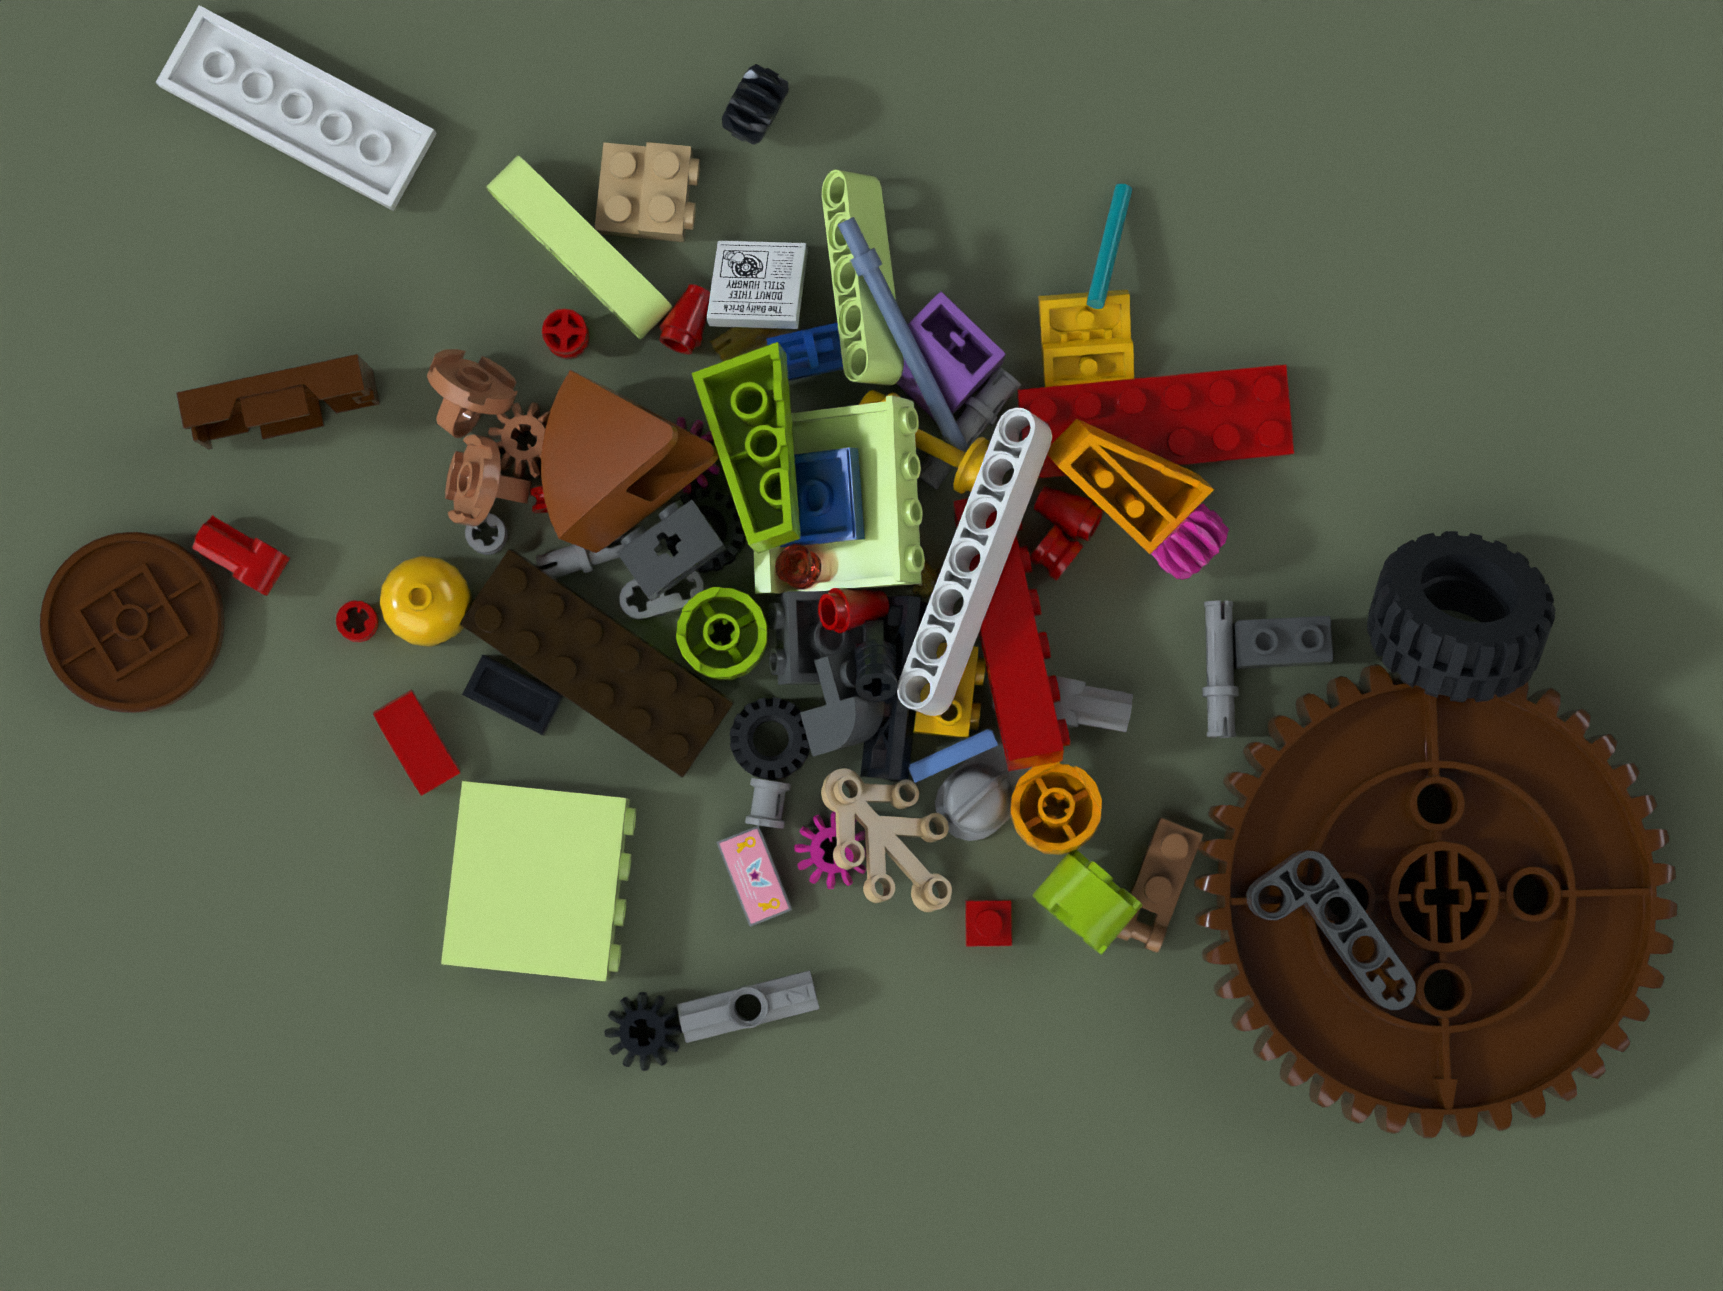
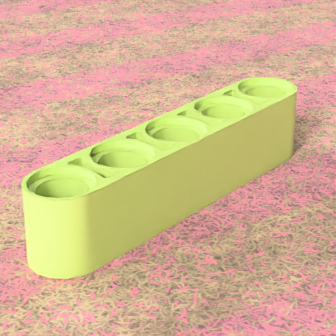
(579, 247)
(865, 339)

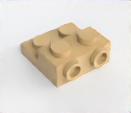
(646, 191)

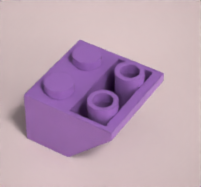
(955, 352)

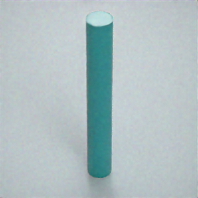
(1109, 246)

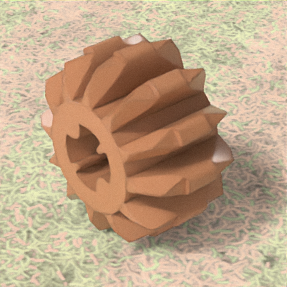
(511, 449)

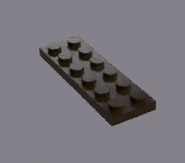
(596, 662)

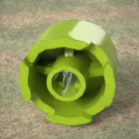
(697, 628)
(1087, 900)

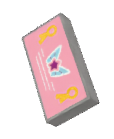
(754, 876)

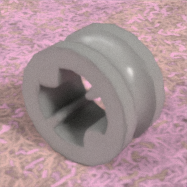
(478, 545)

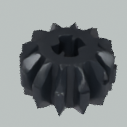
(755, 104)
(634, 1043)

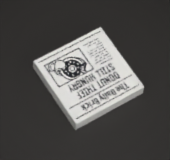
(757, 284)

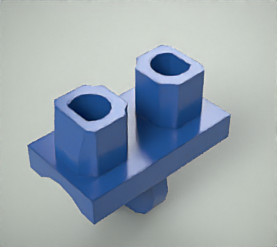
(811, 351)

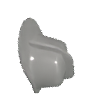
(978, 795)

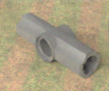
(1092, 706)
(718, 1012)

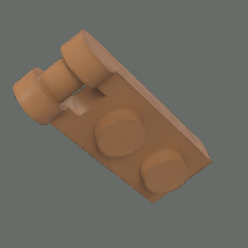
(1161, 880)

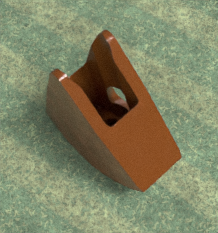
(611, 462)

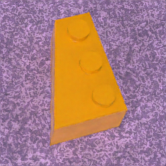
(1129, 483)

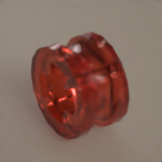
(808, 568)

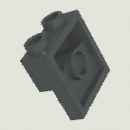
(803, 637)

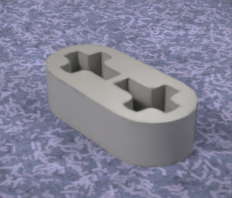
(659, 606)

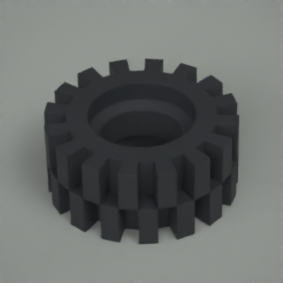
(725, 510)
(742, 738)

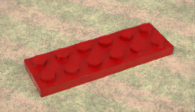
(1176, 416)

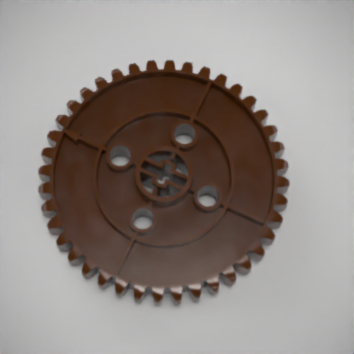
(1527, 987)

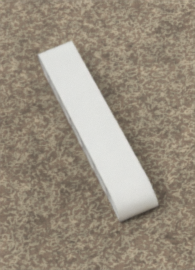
(969, 540)

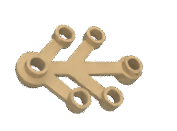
(882, 837)

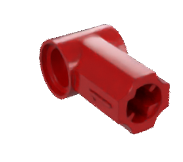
(249, 559)

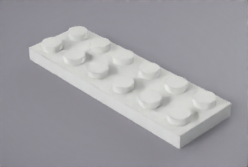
(296, 108)

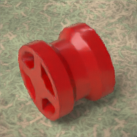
(565, 324)
(1055, 552)

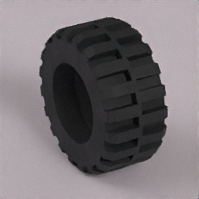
(1451, 653)

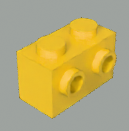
(962, 712)

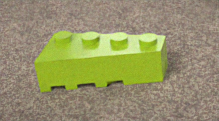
(753, 434)

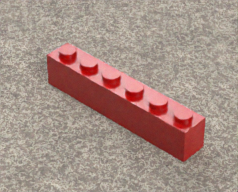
(1016, 664)

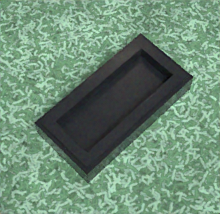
(513, 695)

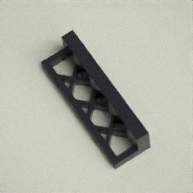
(889, 750)

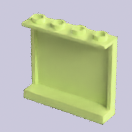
(889, 492)
(538, 881)

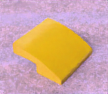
(1083, 341)

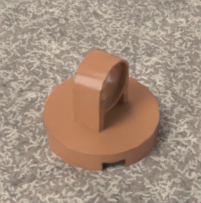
(469, 390)
(476, 481)

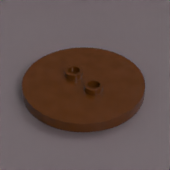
(132, 622)

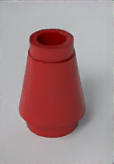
(686, 322)
(1073, 513)
(849, 608)

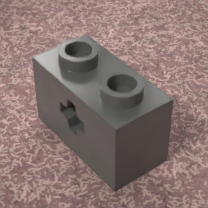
(696, 548)
(1282, 642)

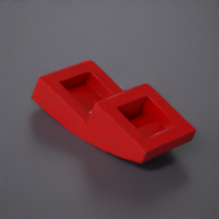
(416, 742)

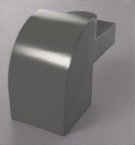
(847, 716)

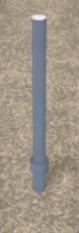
(867, 263)

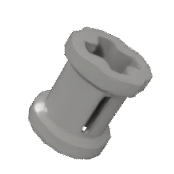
(767, 803)

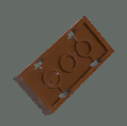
(278, 400)

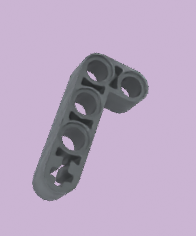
(1340, 934)

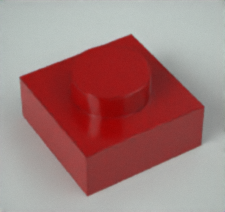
(988, 923)

